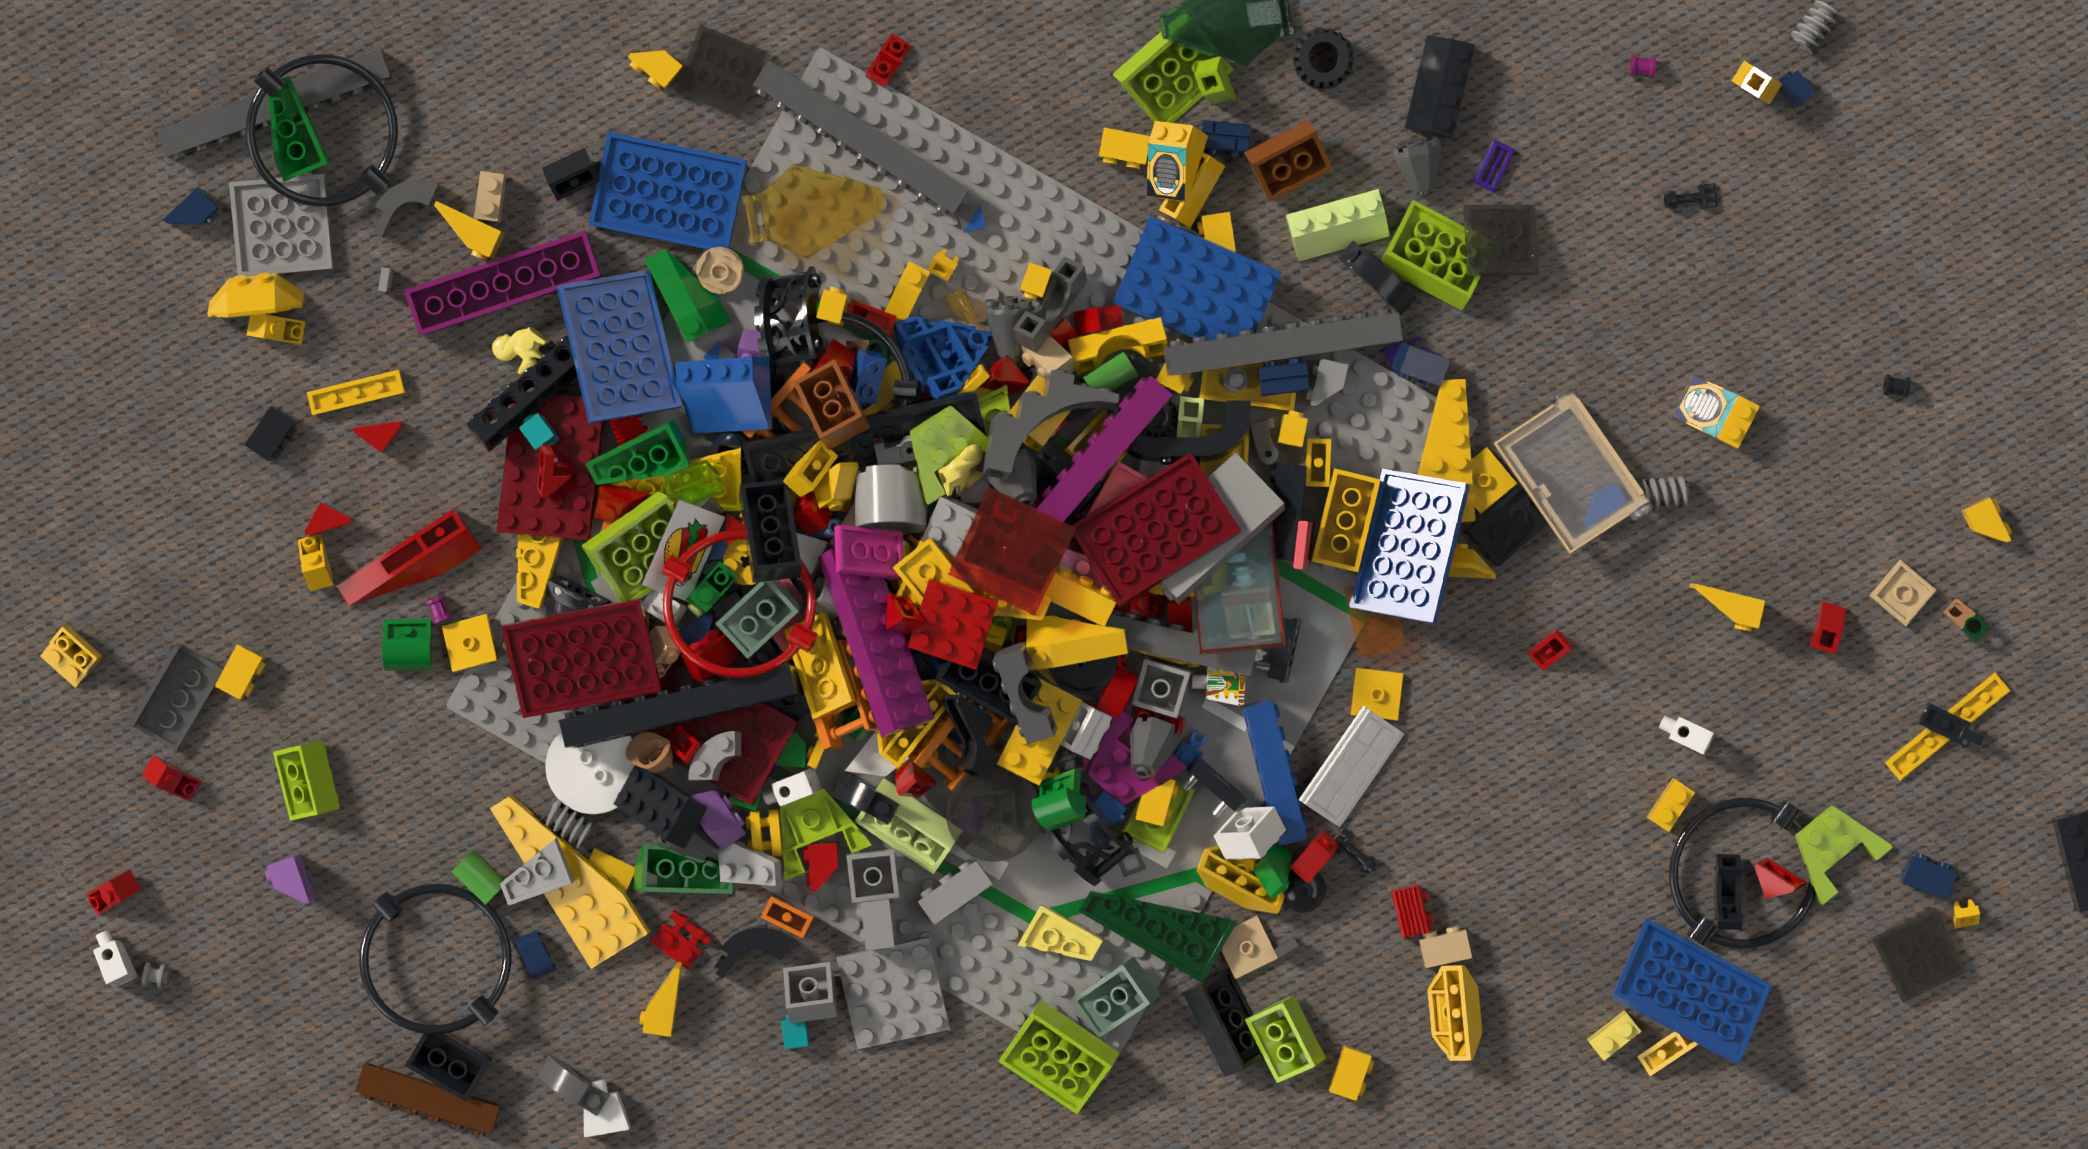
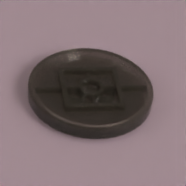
(992, 815)

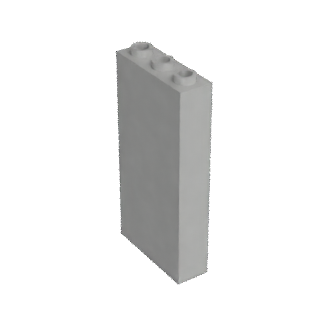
(1253, 509)

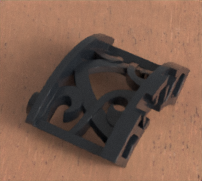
(805, 299)
(1086, 864)

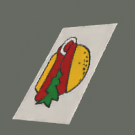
(686, 528)

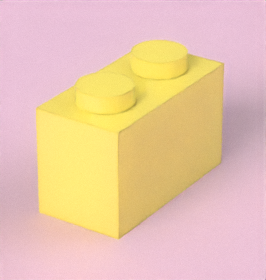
(1614, 1035)

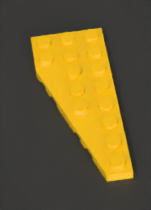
(590, 908)

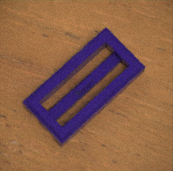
(1503, 147)

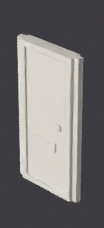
(1351, 766)

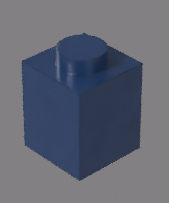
(1795, 88)

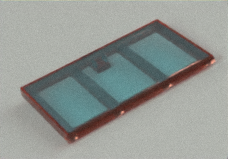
(1242, 601)

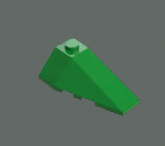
(294, 134)
(691, 304)
(651, 454)
(676, 873)

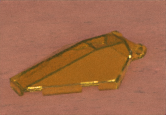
(811, 209)

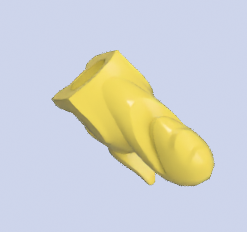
(522, 343)
(962, 470)

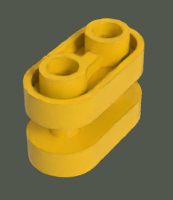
(756, 822)

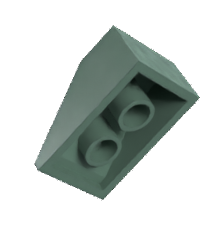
(759, 616)
(1116, 997)

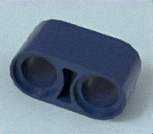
(535, 955)

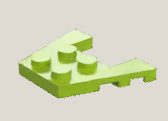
(940, 442)
(812, 820)
(1829, 840)

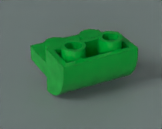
(407, 644)
(1060, 801)

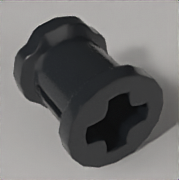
(1896, 386)

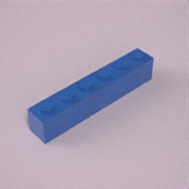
(1273, 768)

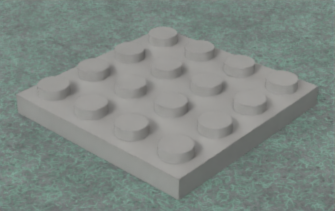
(279, 233)
(893, 993)

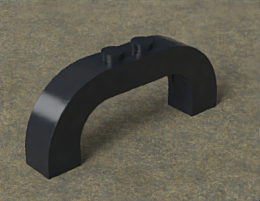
(1204, 449)

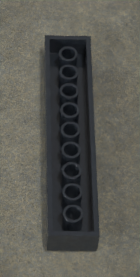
(679, 707)

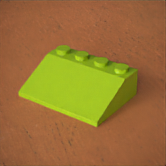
(1163, 78)
(1431, 255)
(629, 545)
(1059, 1057)

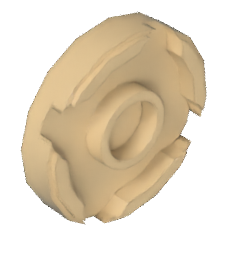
(720, 270)

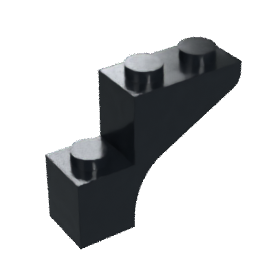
(972, 726)

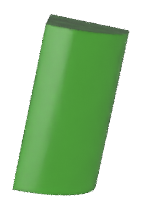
(1112, 374)
(478, 877)

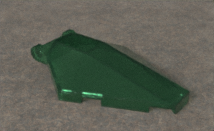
(1228, 27)

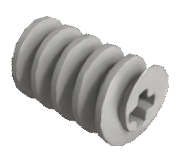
(1814, 25)
(1666, 492)
(567, 822)

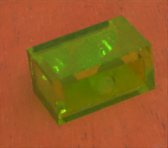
(693, 483)

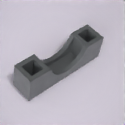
(1064, 287)
(1034, 720)

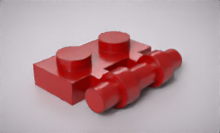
(675, 944)

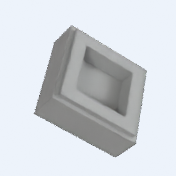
(385, 280)

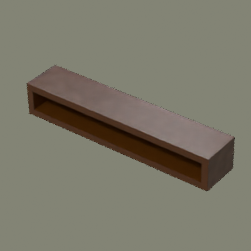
(426, 1098)

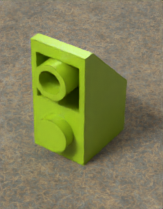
(1214, 81)

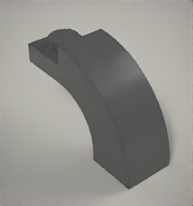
(400, 195)
(571, 1086)

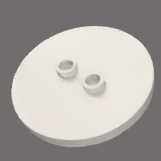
(588, 775)

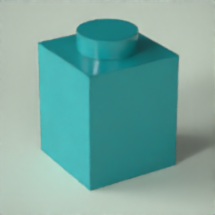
(538, 431)
(794, 1034)

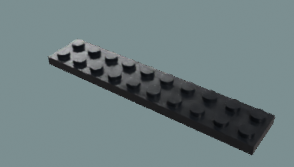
(776, 456)

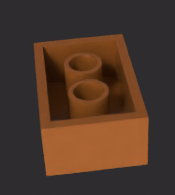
(1288, 160)
(831, 404)

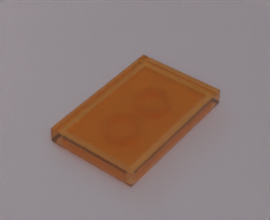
(1374, 631)

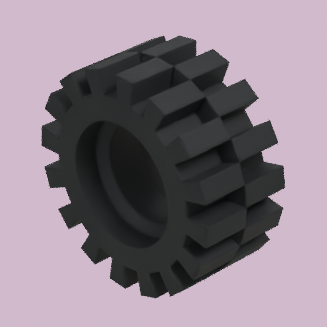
(1169, 424)

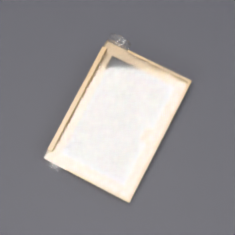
(1572, 473)

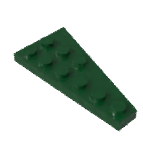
(1173, 934)

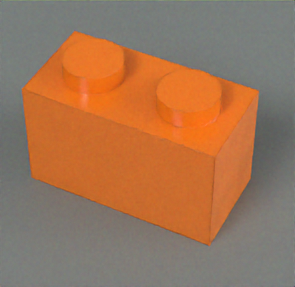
(787, 916)

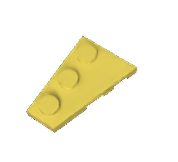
(1059, 934)

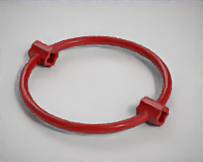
(679, 570)

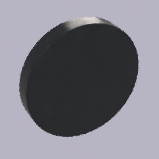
(1085, 676)

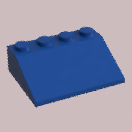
(726, 394)

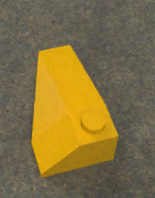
(1067, 642)

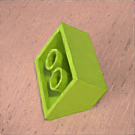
(306, 780)
(1285, 1039)

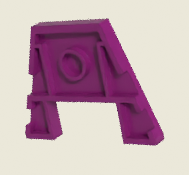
(1113, 765)

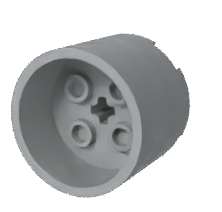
(890, 499)

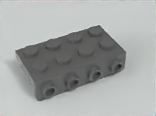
(175, 696)

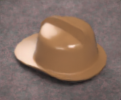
(650, 752)

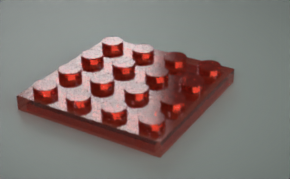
(1011, 551)

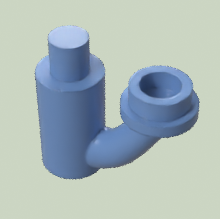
(828, 531)

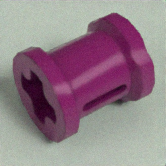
(1642, 66)
(439, 609)

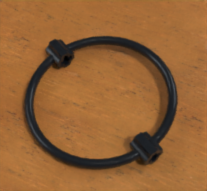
(271, 83)
(903, 389)
(1703, 930)
(482, 1008)

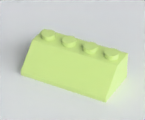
(1337, 224)
(913, 829)

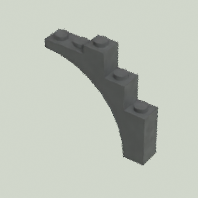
(1033, 409)

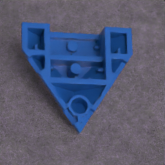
(941, 352)

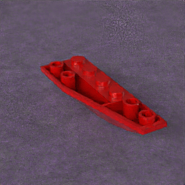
(416, 559)

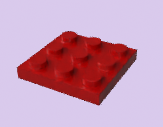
(953, 623)

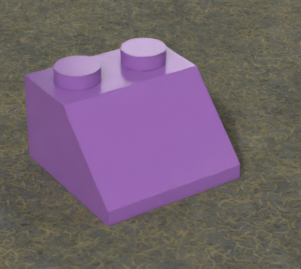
(719, 820)
(290, 878)

